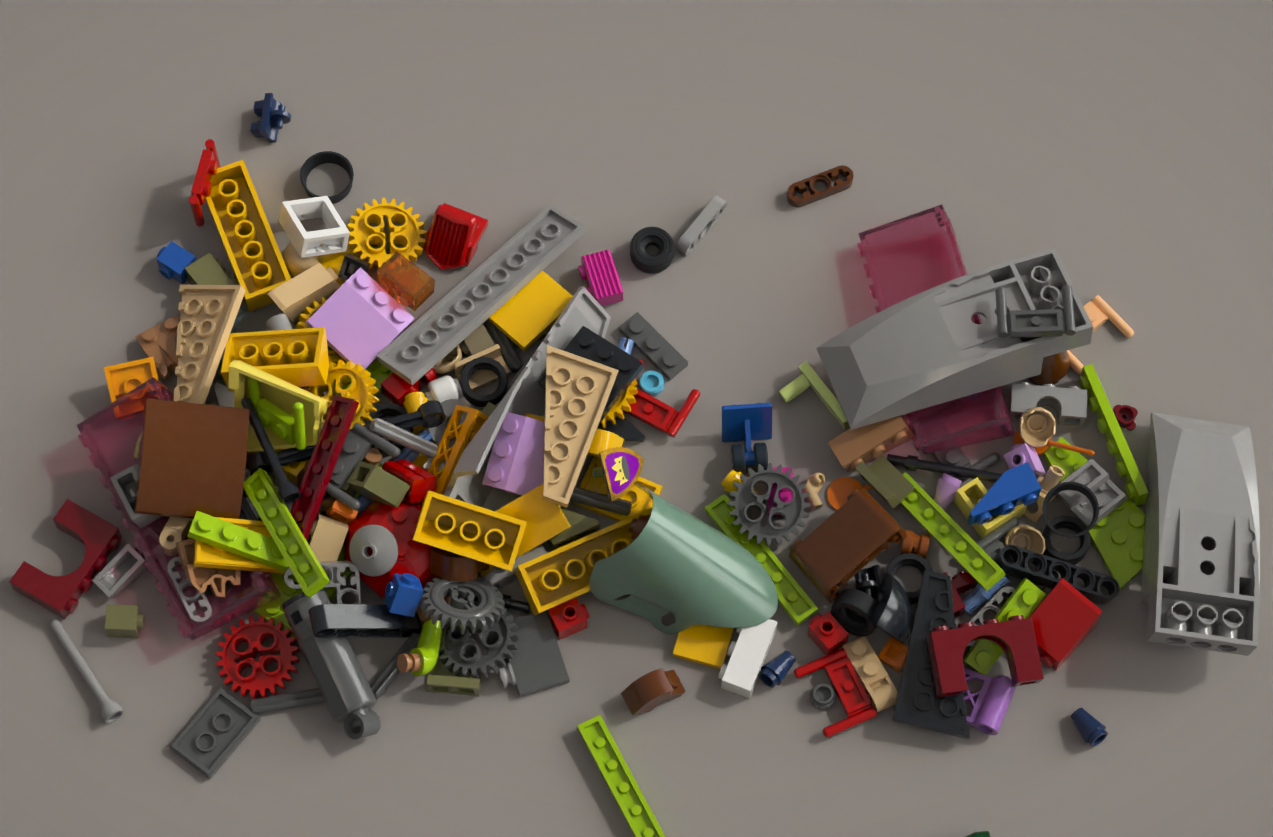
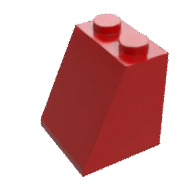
(1063, 623)

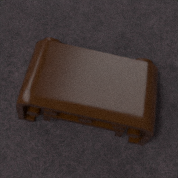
(845, 543)

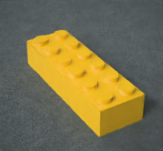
(246, 234)
(567, 570)

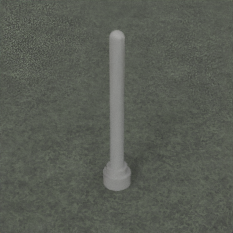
(109, 709)

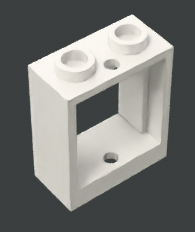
(308, 243)

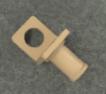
(1047, 482)

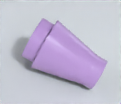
(946, 490)

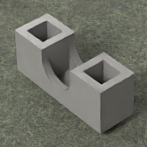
(1068, 402)

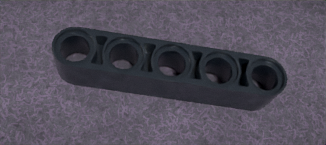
(1067, 571)
(361, 621)

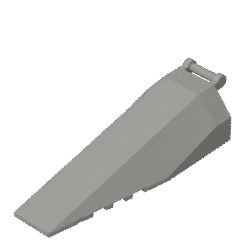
(522, 398)

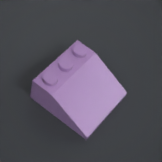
(361, 319)
(517, 456)

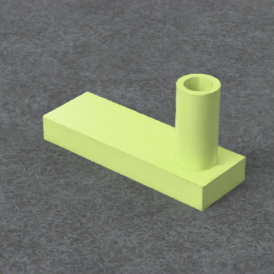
(807, 379)

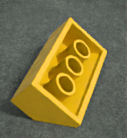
(289, 354)
(469, 530)

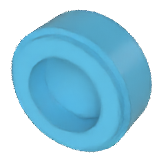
(651, 383)

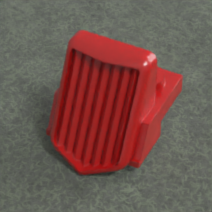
(453, 237)

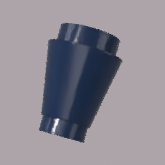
(776, 669)
(1089, 727)

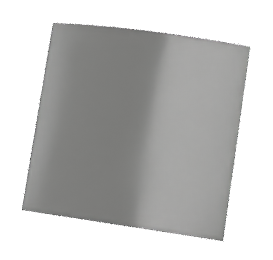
(1098, 481)

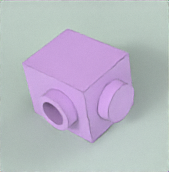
(1024, 453)

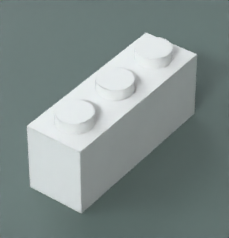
(747, 658)

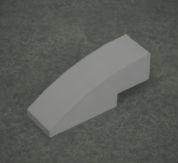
(121, 570)

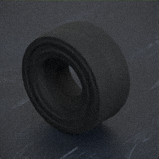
(652, 263)

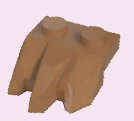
(161, 344)
(203, 576)

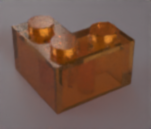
(405, 281)

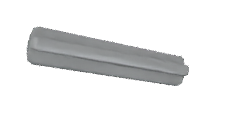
(403, 437)

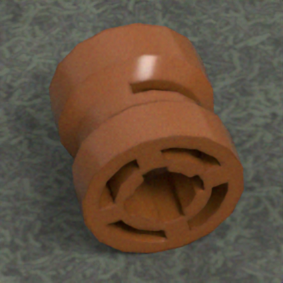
(915, 543)

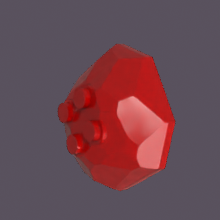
(401, 522)

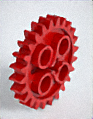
(260, 680)

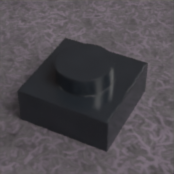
(351, 265)

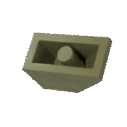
(580, 527)

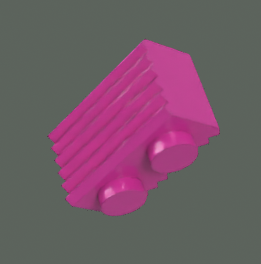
(601, 277)

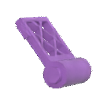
(991, 701)

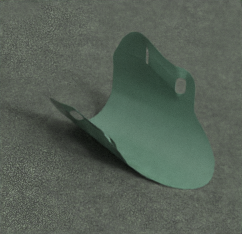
(685, 571)

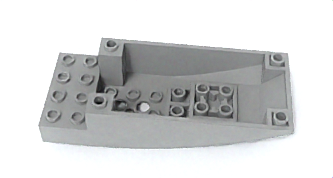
(934, 353)
(1197, 489)

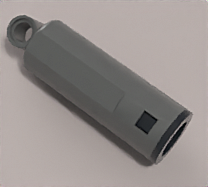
(334, 669)

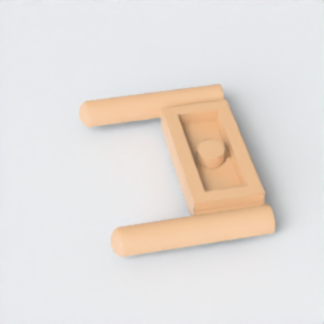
(1098, 313)

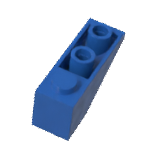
(1012, 489)

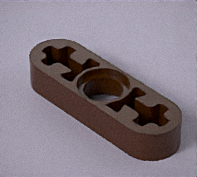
(801, 186)

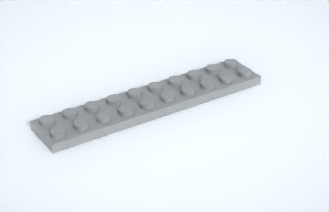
(480, 294)

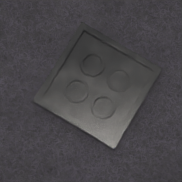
(597, 349)

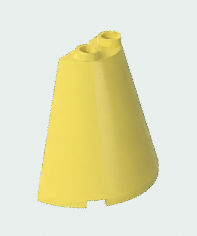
(281, 395)

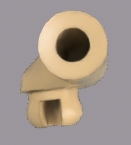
(813, 487)

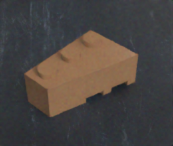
(870, 441)

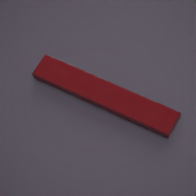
(323, 462)

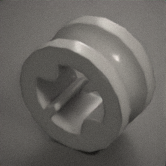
(506, 675)

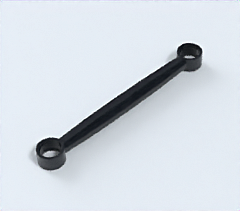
(428, 415)

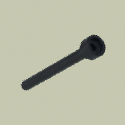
(287, 491)

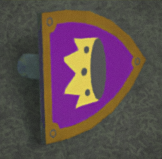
(620, 469)

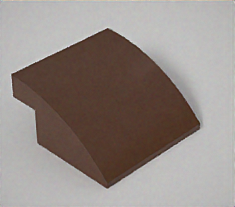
(191, 459)

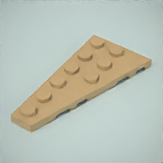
(202, 336)
(573, 408)

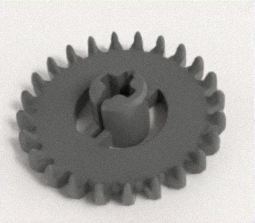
(462, 607)

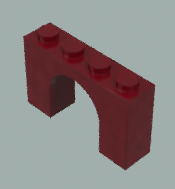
(62, 593)
(1013, 636)

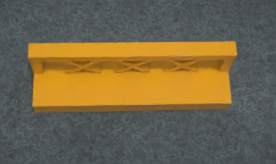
(464, 434)

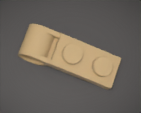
(871, 674)

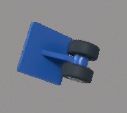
(746, 424)

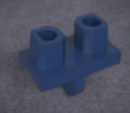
(272, 118)

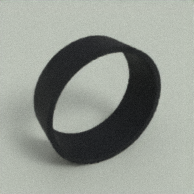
(322, 158)
(1077, 487)

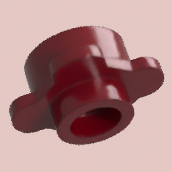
(1129, 412)

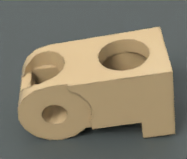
(173, 532)

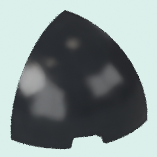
(894, 609)

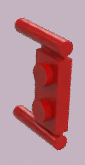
(202, 186)
(659, 414)
(847, 687)

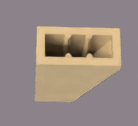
(303, 289)

